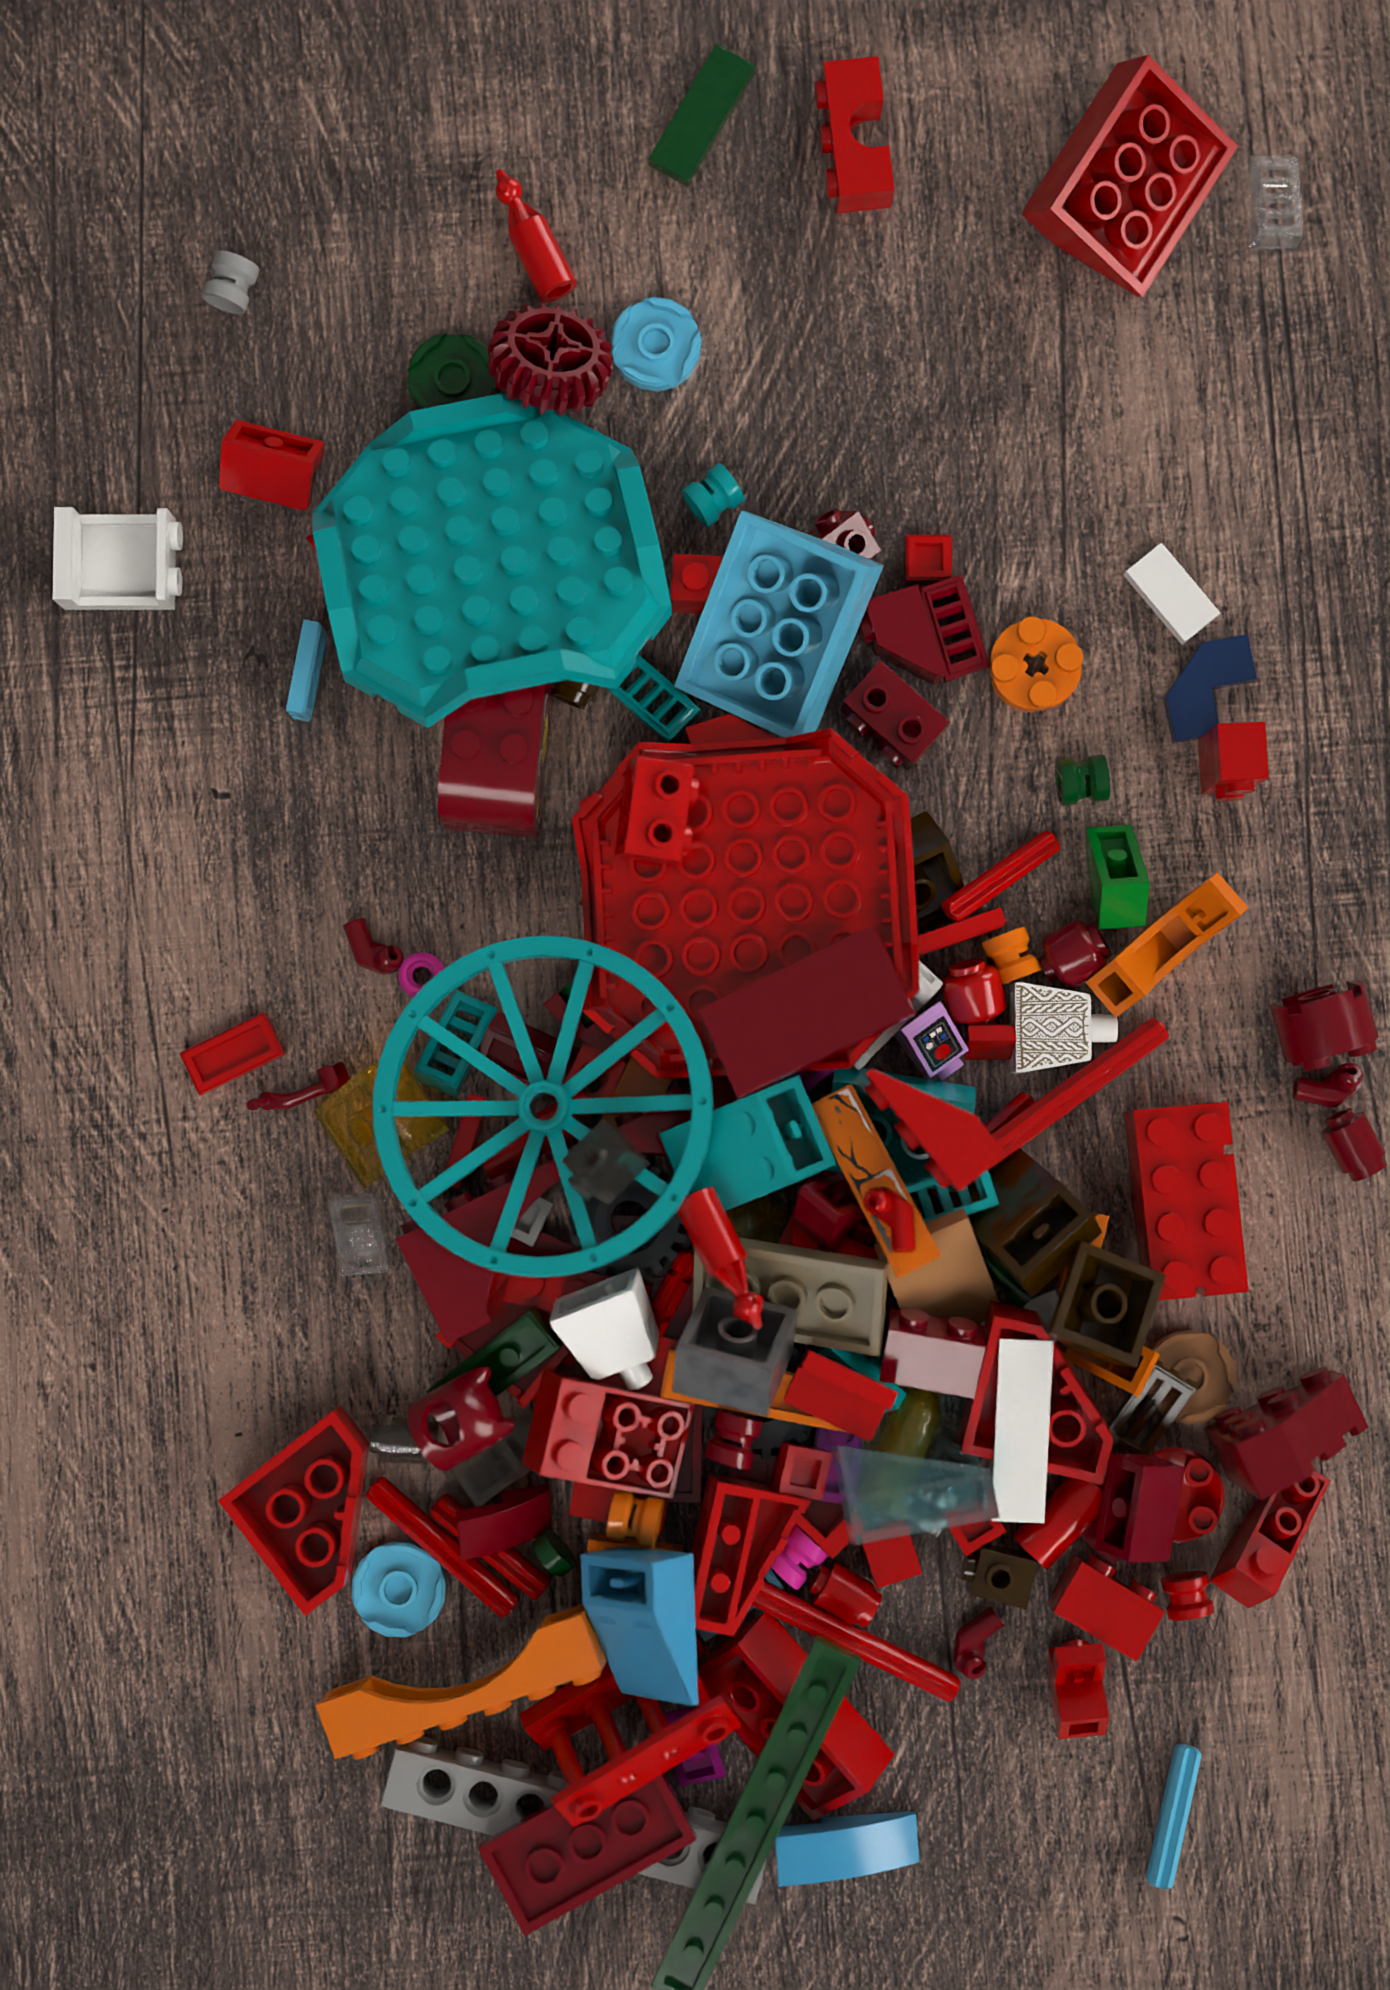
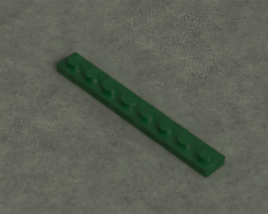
(757, 1817)

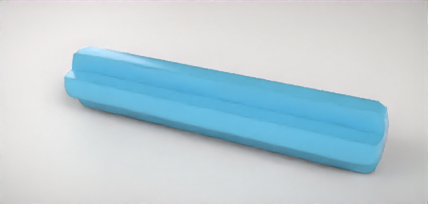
(1173, 1816)

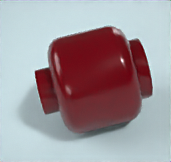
(1074, 953)

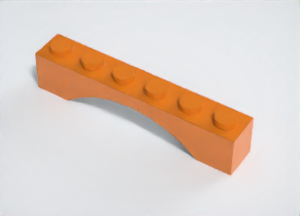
(378, 1711)

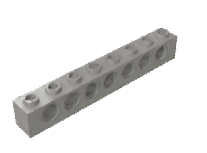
(457, 1804)

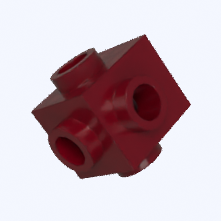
(847, 530)

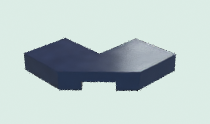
(1212, 666)

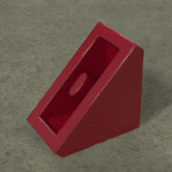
(827, 1210)

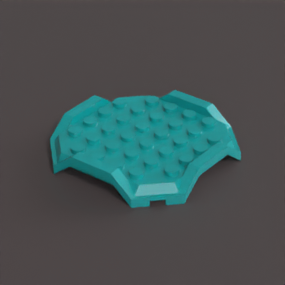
(488, 557)

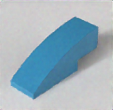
(845, 1847)

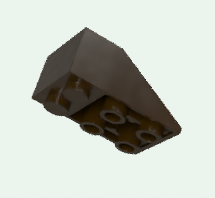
(1033, 1225)

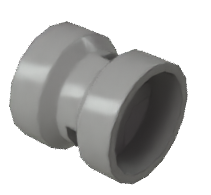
(230, 282)

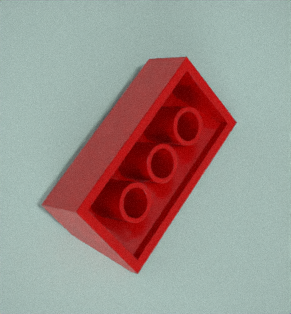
(755, 1677)

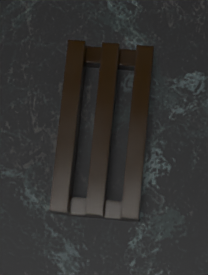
(1170, 1379)

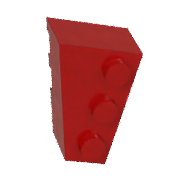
(734, 1546)

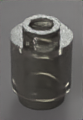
(395, 1442)

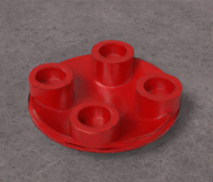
(1200, 1495)

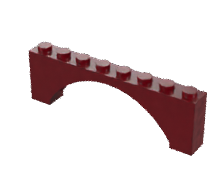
(459, 1289)

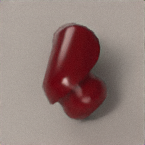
(369, 953)
(1332, 1090)
(970, 1643)

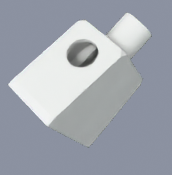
(610, 1328)

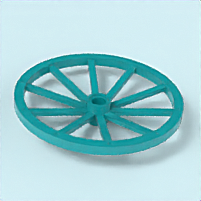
(416, 1016)

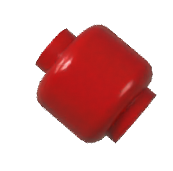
(973, 992)

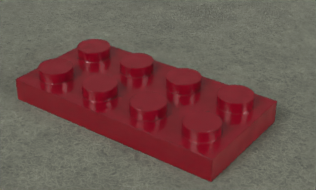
(553, 1867)

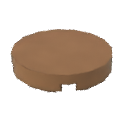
(1204, 1362)

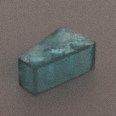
(908, 1495)

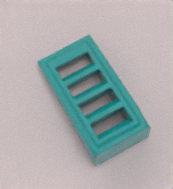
(676, 727)
(436, 1079)
(983, 1185)

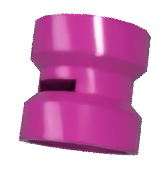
(798, 1557)

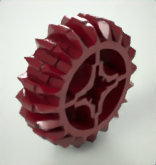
(577, 366)

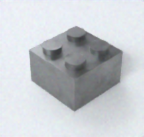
(729, 1359)

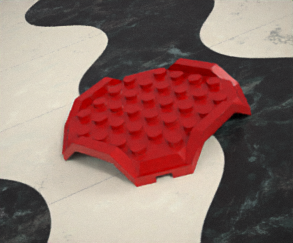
(783, 859)

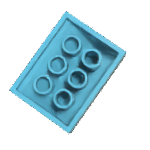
(777, 626)

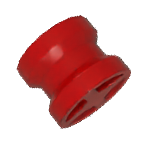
(1187, 1595)

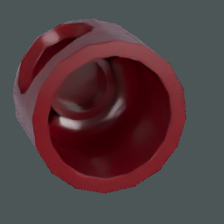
(466, 1414)

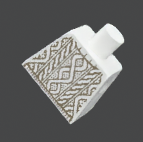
(1054, 1027)

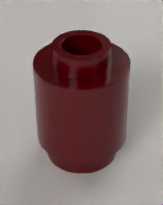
(1354, 1144)

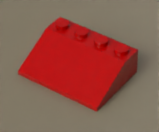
(1131, 176)

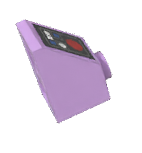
(933, 1042)

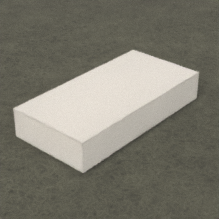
(1171, 593)

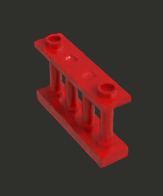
(576, 1707)

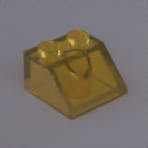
(349, 1123)

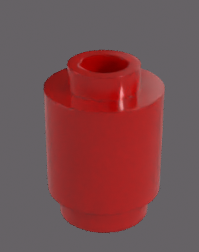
(844, 1594)

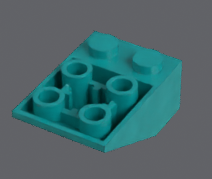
(757, 1144)

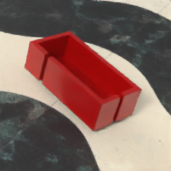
(1187, 1199)

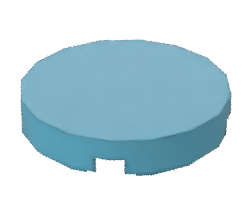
(655, 344)
(398, 1588)

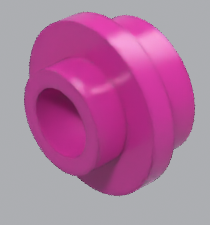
(411, 965)

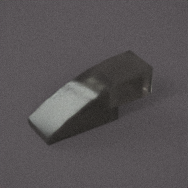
(493, 1468)

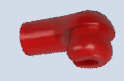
(894, 1212)

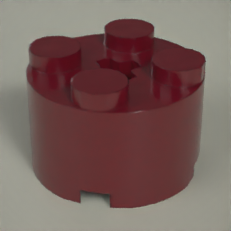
(1325, 1024)

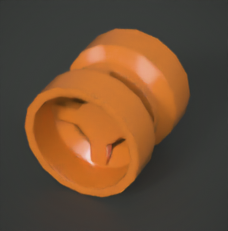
(1011, 955)
(645, 1522)

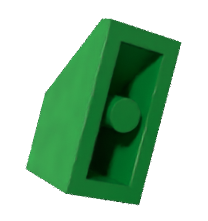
(1116, 877)

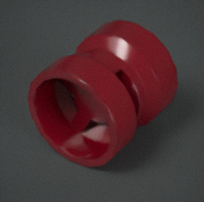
(734, 1427)

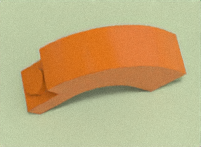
(1166, 944)

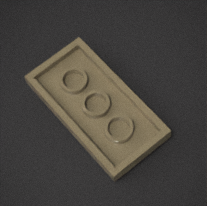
(835, 1294)

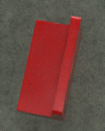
(269, 464)
(839, 1395)

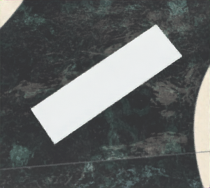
(1022, 1429)

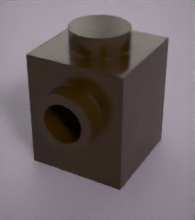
(999, 1575)

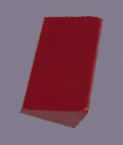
(501, 1049)

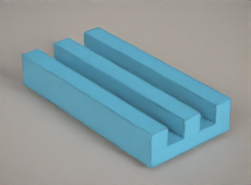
(307, 670)

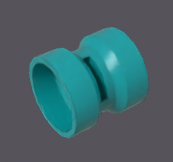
(713, 495)

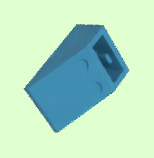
(644, 1619)

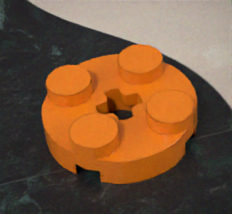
(1034, 638)

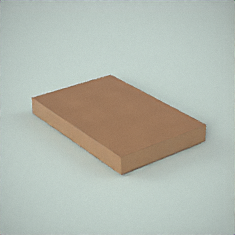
(952, 1284)

